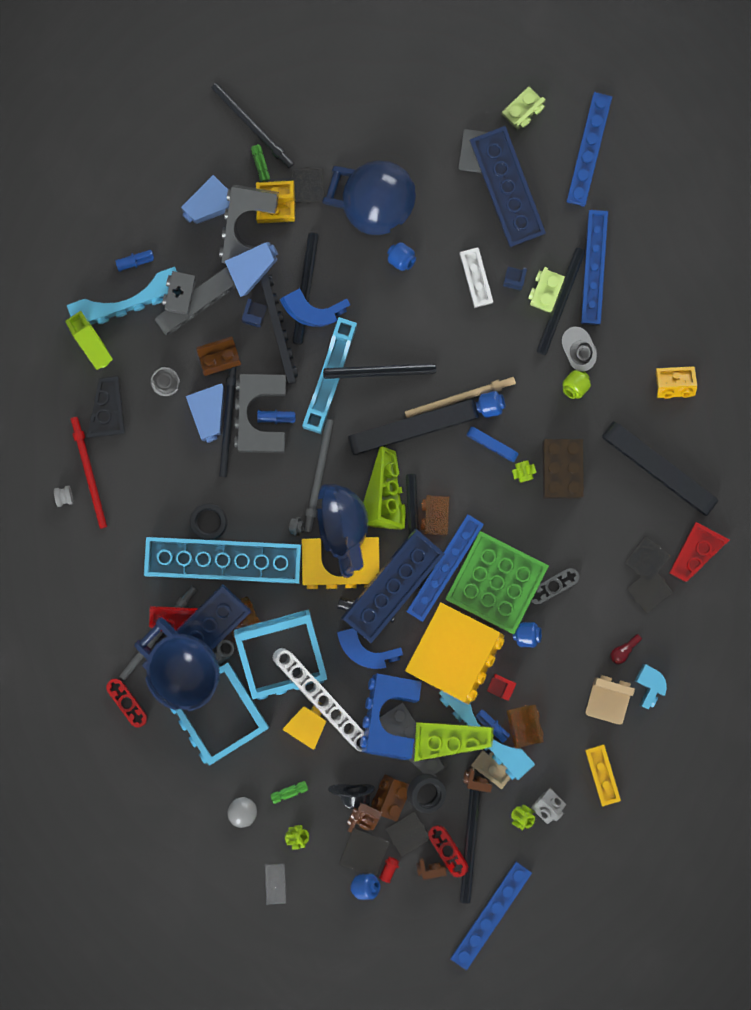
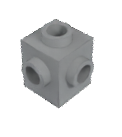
(549, 806)

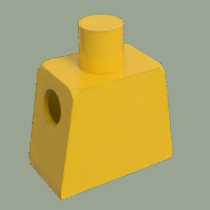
(306, 726)

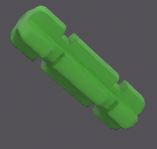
(260, 163)
(289, 792)

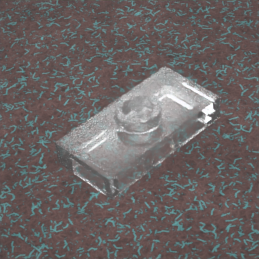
(275, 884)

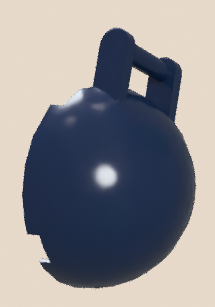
(374, 196)
(342, 526)
(179, 668)

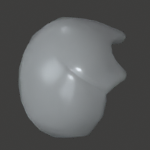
(165, 381)
(242, 812)

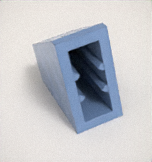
(207, 202)
(251, 266)
(208, 411)

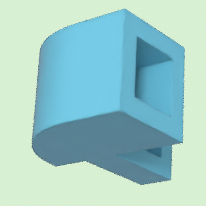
(654, 682)

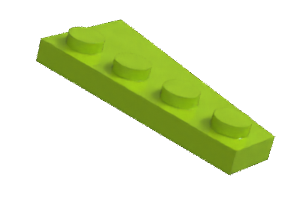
(447, 739)

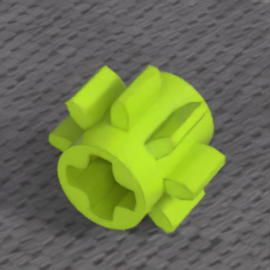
(524, 471)
(523, 817)
(297, 837)

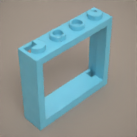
(269, 627)
(249, 703)

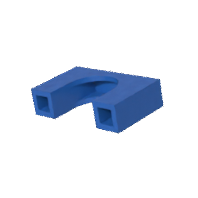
(376, 739)

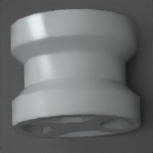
(63, 496)

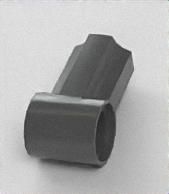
(220, 654)

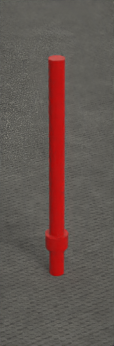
(79, 436)

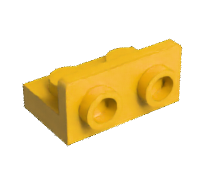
(676, 382)

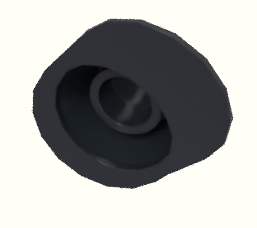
(353, 794)

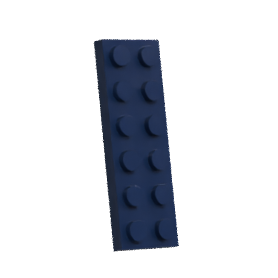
(507, 186)
(393, 585)
(214, 618)

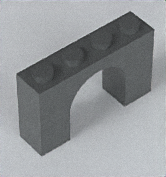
(243, 200)
(251, 388)

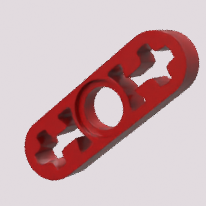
(134, 702)
(451, 866)

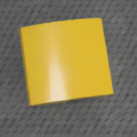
(286, 202)

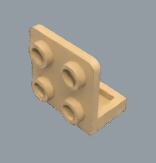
(609, 700)

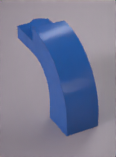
(304, 313)
(355, 651)

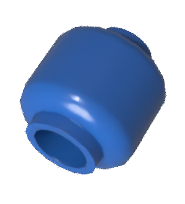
(401, 256)
(490, 404)
(528, 634)
(365, 886)

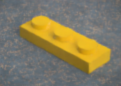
(602, 775)

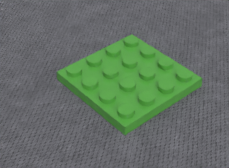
(497, 582)

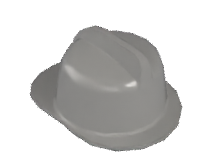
(579, 348)

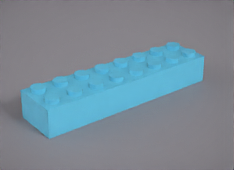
(222, 560)

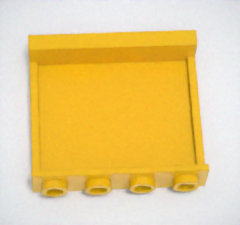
(455, 653)

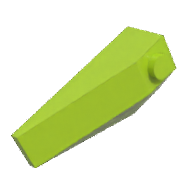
(383, 493)

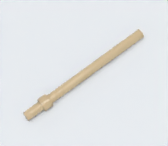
(494, 386)

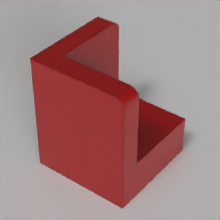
(501, 687)

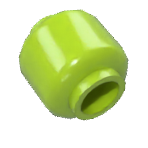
(576, 384)

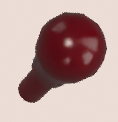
(621, 653)

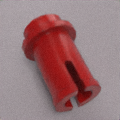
(389, 869)

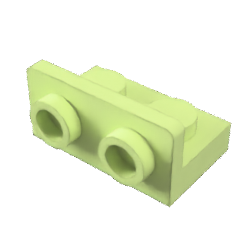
(523, 107)
(547, 289)

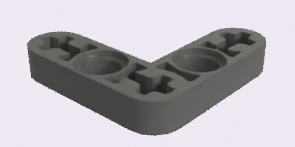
(563, 574)

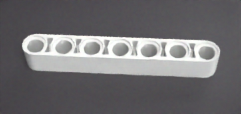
(314, 694)

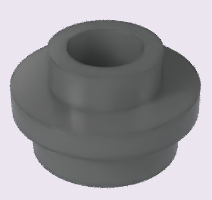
(296, 526)

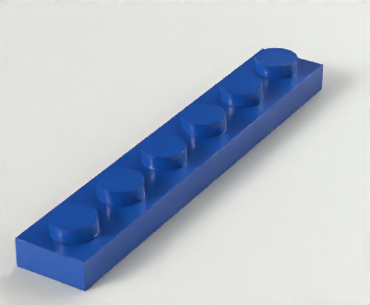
(589, 149)
(594, 267)
(445, 568)
(491, 915)

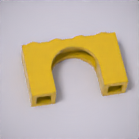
(315, 574)

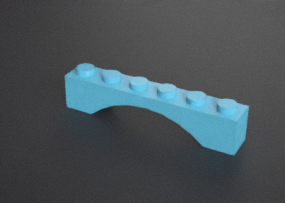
(101, 312)
(326, 388)
(513, 759)

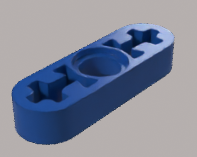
(492, 444)

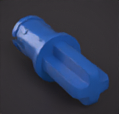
(134, 260)
(276, 417)
(487, 721)

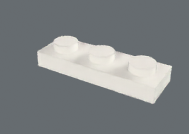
(476, 277)

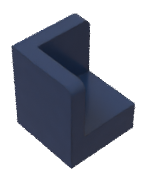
(514, 278)
(254, 313)

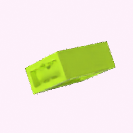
(89, 340)

